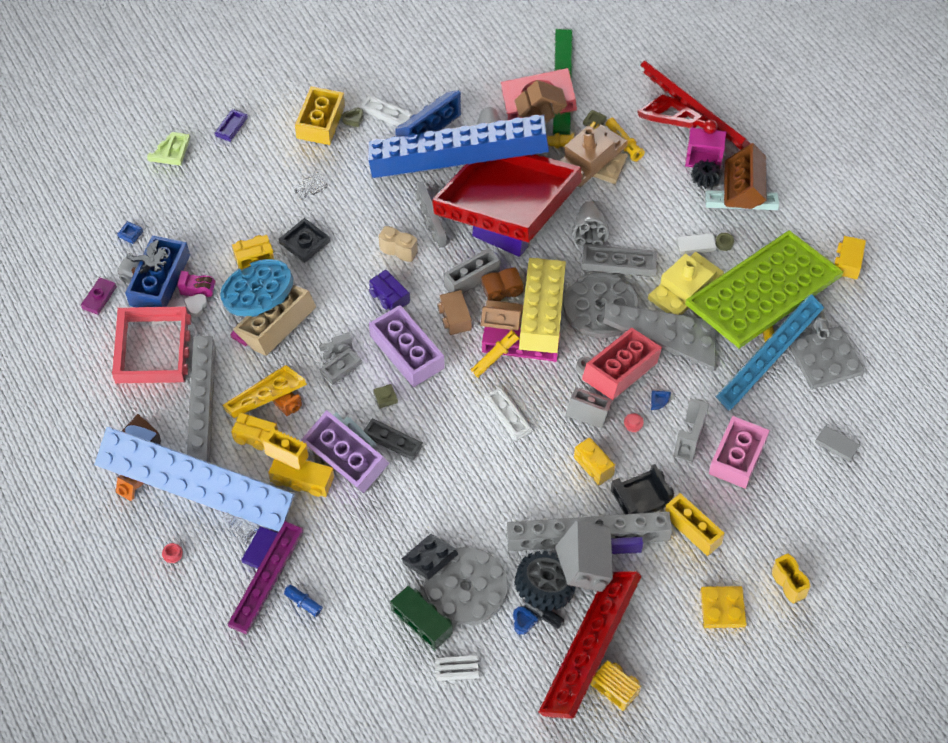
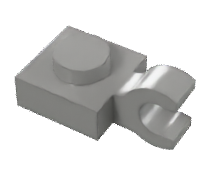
(338, 345)

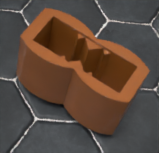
(502, 284)

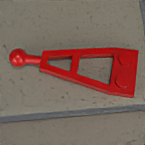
(662, 103)

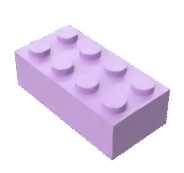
(406, 346)
(345, 451)

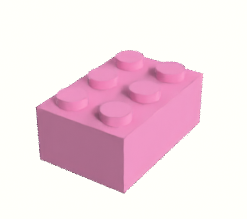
(738, 452)

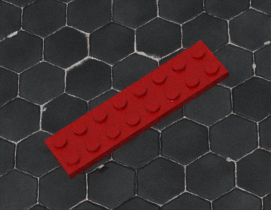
(683, 97)
(589, 646)

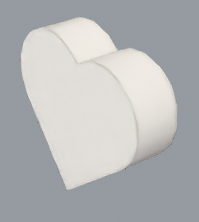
(196, 304)

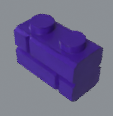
(388, 291)

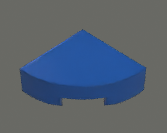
(659, 399)

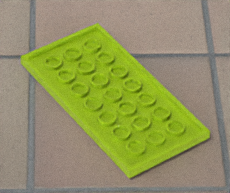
(763, 288)

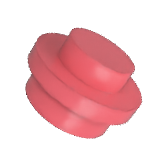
(633, 422)
(172, 553)

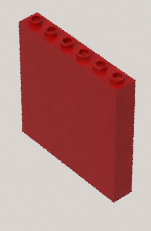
(508, 194)

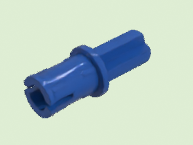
(303, 600)

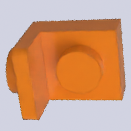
(288, 403)
(127, 486)

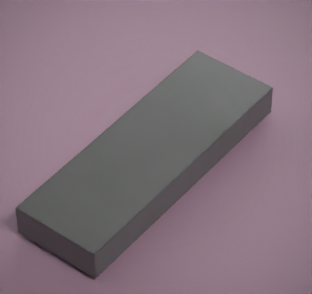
(393, 439)

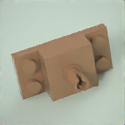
(593, 150)

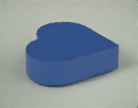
(523, 620)

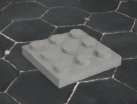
(826, 359)

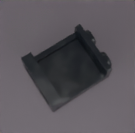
(643, 493)

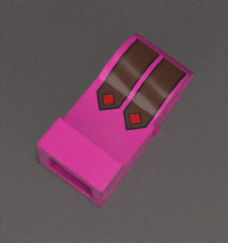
(193, 285)

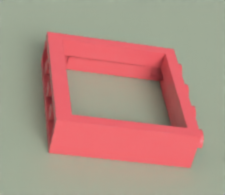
(149, 314)

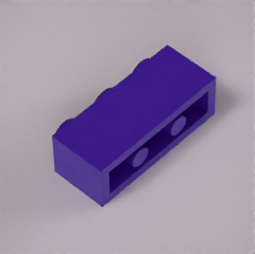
(501, 241)

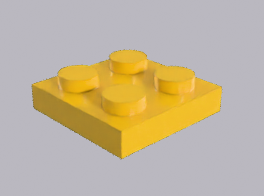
(723, 607)

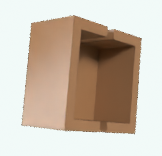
(538, 101)

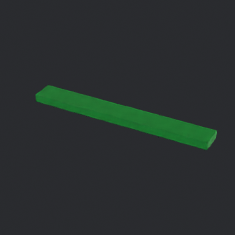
(563, 60)

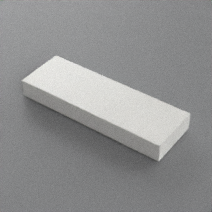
(385, 111)
(508, 413)

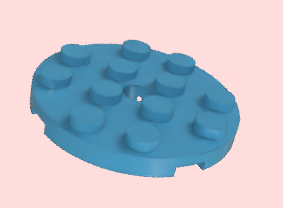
(257, 288)

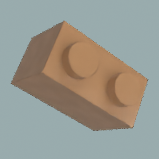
(455, 312)

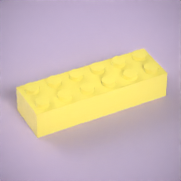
(542, 305)

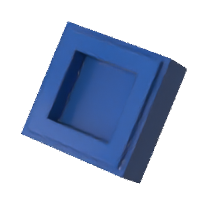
(130, 232)

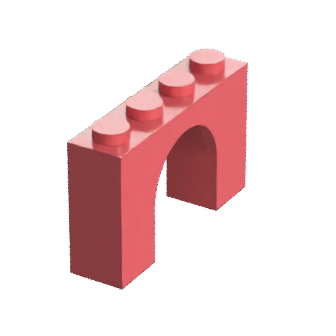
(560, 78)

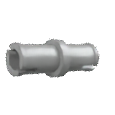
(821, 326)

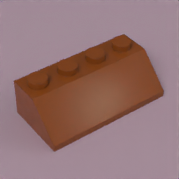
(745, 178)

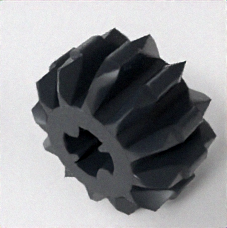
(706, 174)

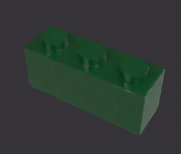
(421, 617)

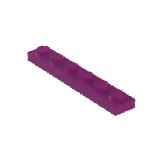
(265, 578)

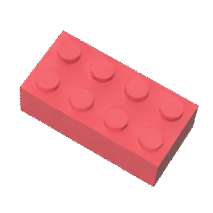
(621, 363)

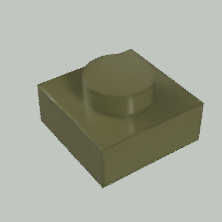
(385, 396)

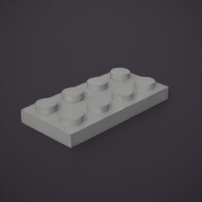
(619, 260)

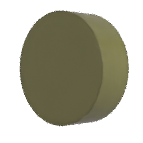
(724, 241)

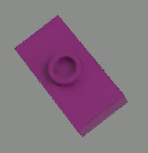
(98, 295)

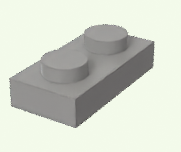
(340, 365)

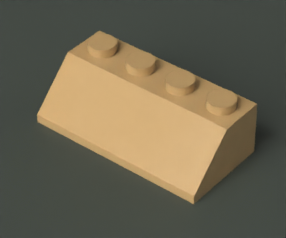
(272, 327)

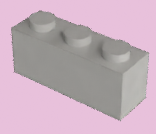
(469, 273)

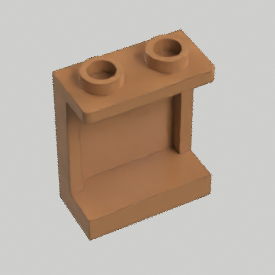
(502, 315)

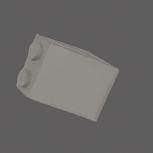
(586, 556)

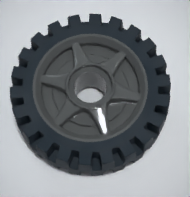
(543, 581)

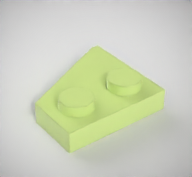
(171, 150)

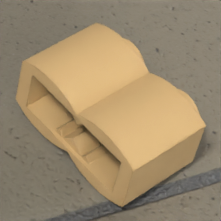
(397, 243)

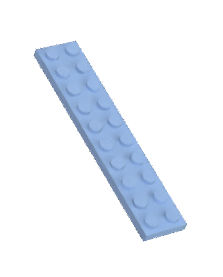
(194, 479)

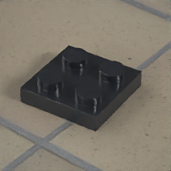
(304, 240)
(429, 556)

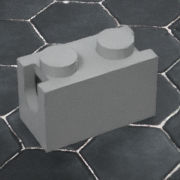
(588, 408)

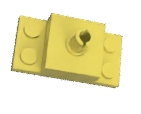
(682, 281)

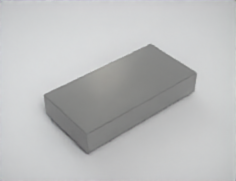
(837, 443)

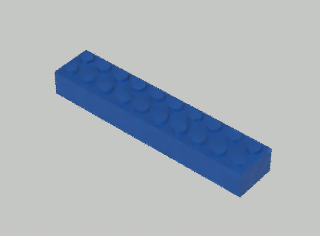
(458, 146)

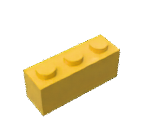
(310, 478)
(694, 524)

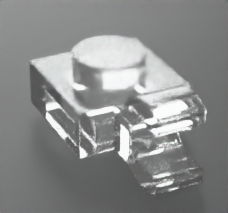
(241, 527)

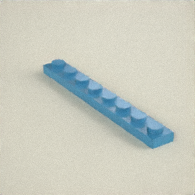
(769, 352)

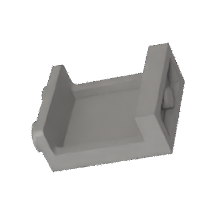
(688, 442)

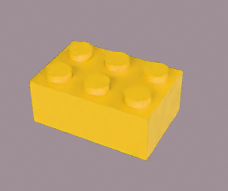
(320, 115)

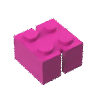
(705, 146)

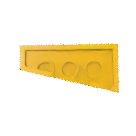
(268, 389)

